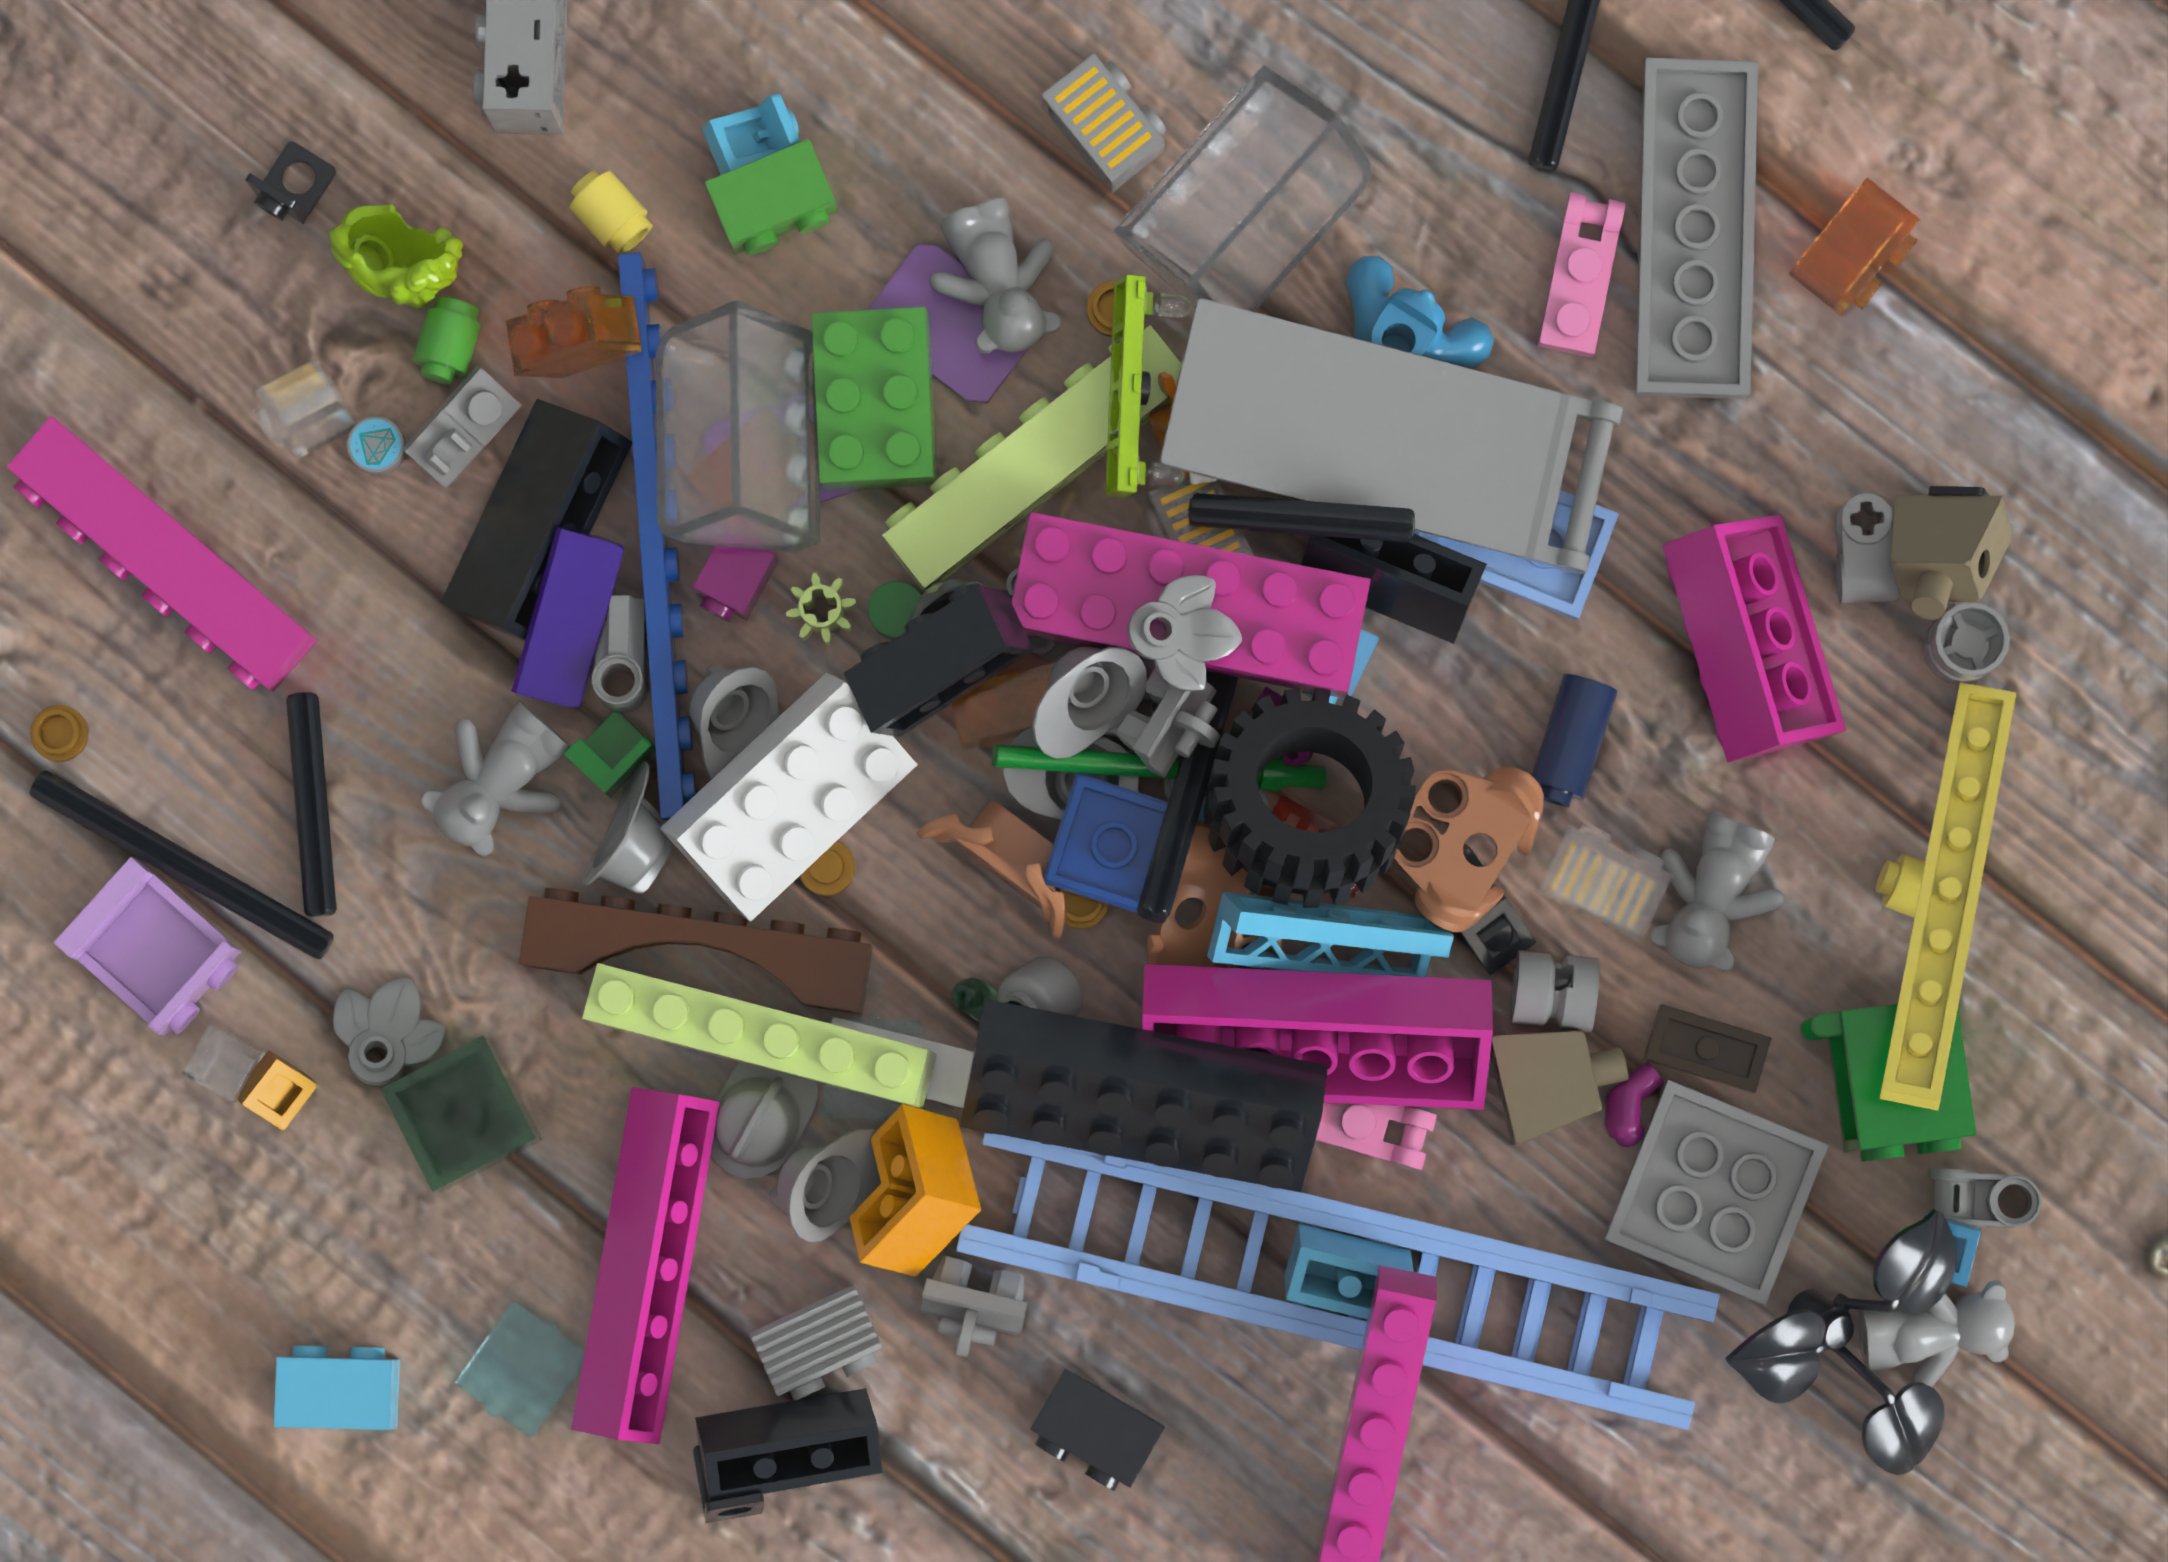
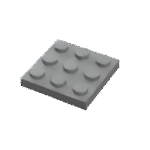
(1715, 1192)

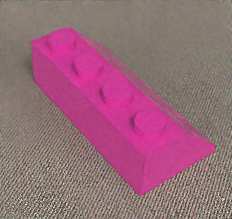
(1753, 637)

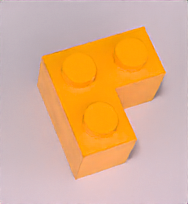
(922, 1194)

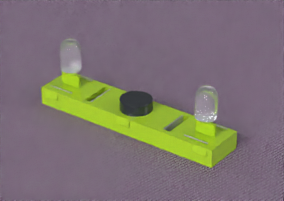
(1132, 386)

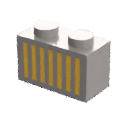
(1104, 121)

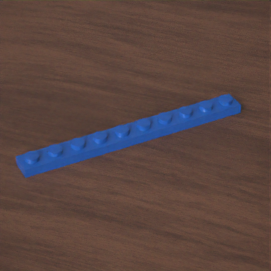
(658, 562)

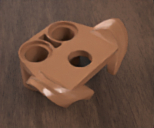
(1500, 805)
(1008, 851)
(1203, 879)

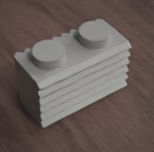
(818, 1341)

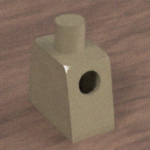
(1947, 548)
(1551, 1080)

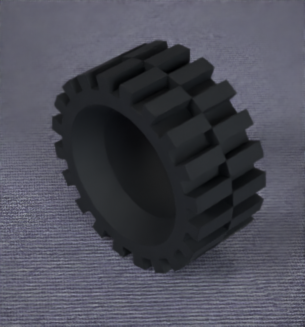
(1297, 858)

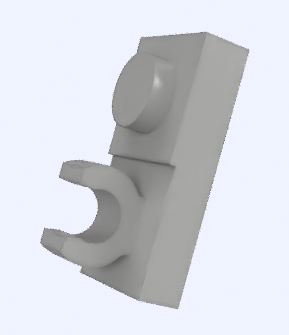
(461, 426)

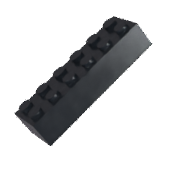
(1144, 1095)

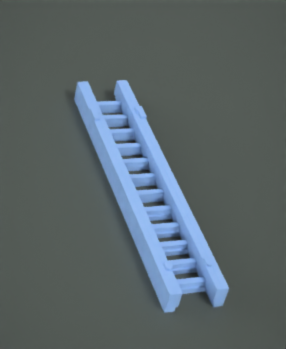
(1431, 1240)

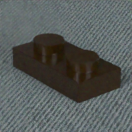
(1707, 1048)

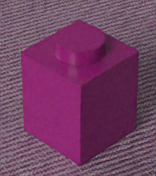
(734, 580)

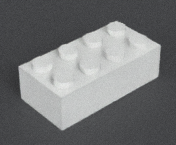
(787, 797)

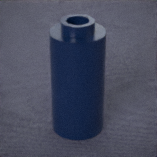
(1573, 738)

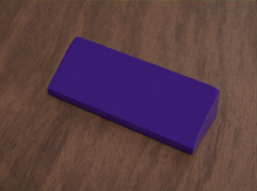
(568, 618)

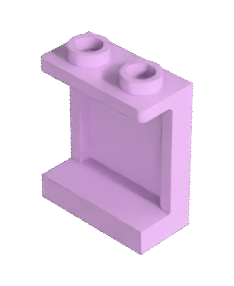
(150, 947)

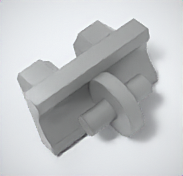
(1174, 727)
(970, 1312)

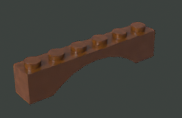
(577, 936)

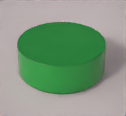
(891, 607)

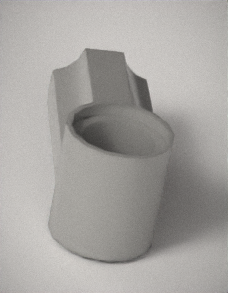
(622, 649)

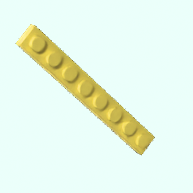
(1948, 897)

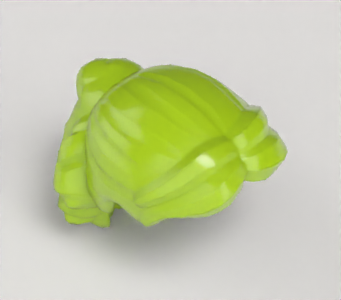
(393, 257)

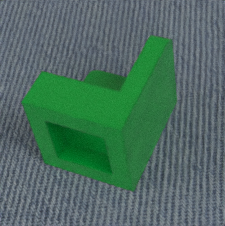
(611, 753)

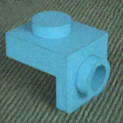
(751, 134)

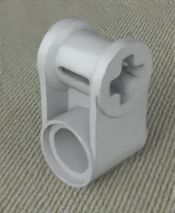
(1864, 561)
(1978, 1196)

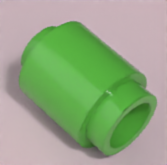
(447, 340)

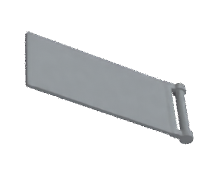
(1385, 429)

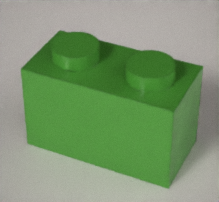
(772, 198)

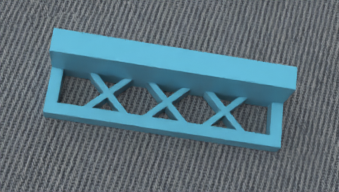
(1325, 927)

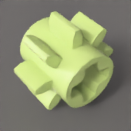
(807, 602)

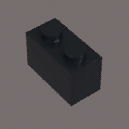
(1097, 1430)

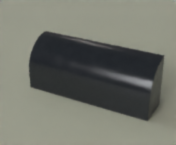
(550, 481)

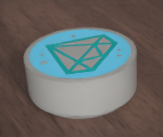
(376, 445)

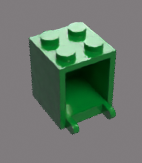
(1877, 1126)

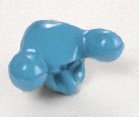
(1410, 318)

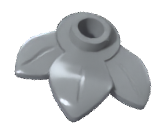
(1192, 632)
(387, 1022)

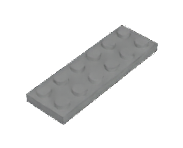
(1696, 228)

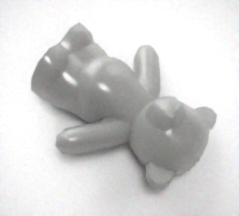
(985, 246)
(494, 781)
(1714, 897)
(1974, 1323)

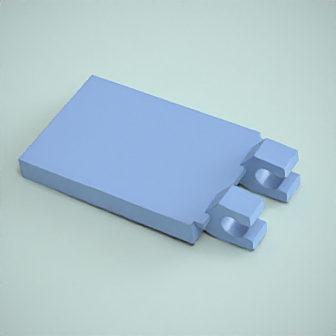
(1540, 583)

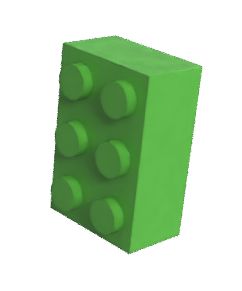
(874, 398)

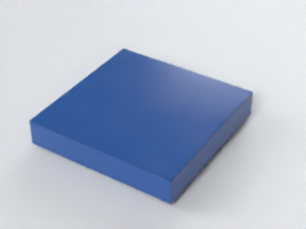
(1105, 843)

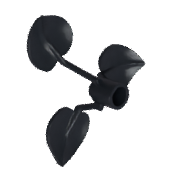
(1785, 1361)

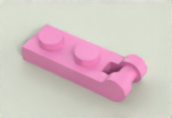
(1581, 277)
(1364, 1126)

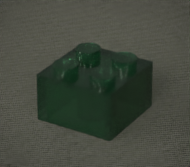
(461, 1114)

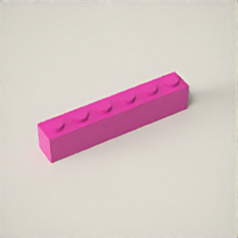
(160, 553)
(645, 1266)
(1378, 1416)

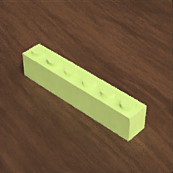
(1017, 471)
(759, 1036)

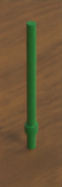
(1271, 777)

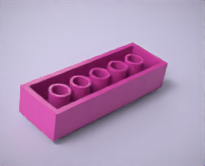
(1088, 579)
(1377, 1033)

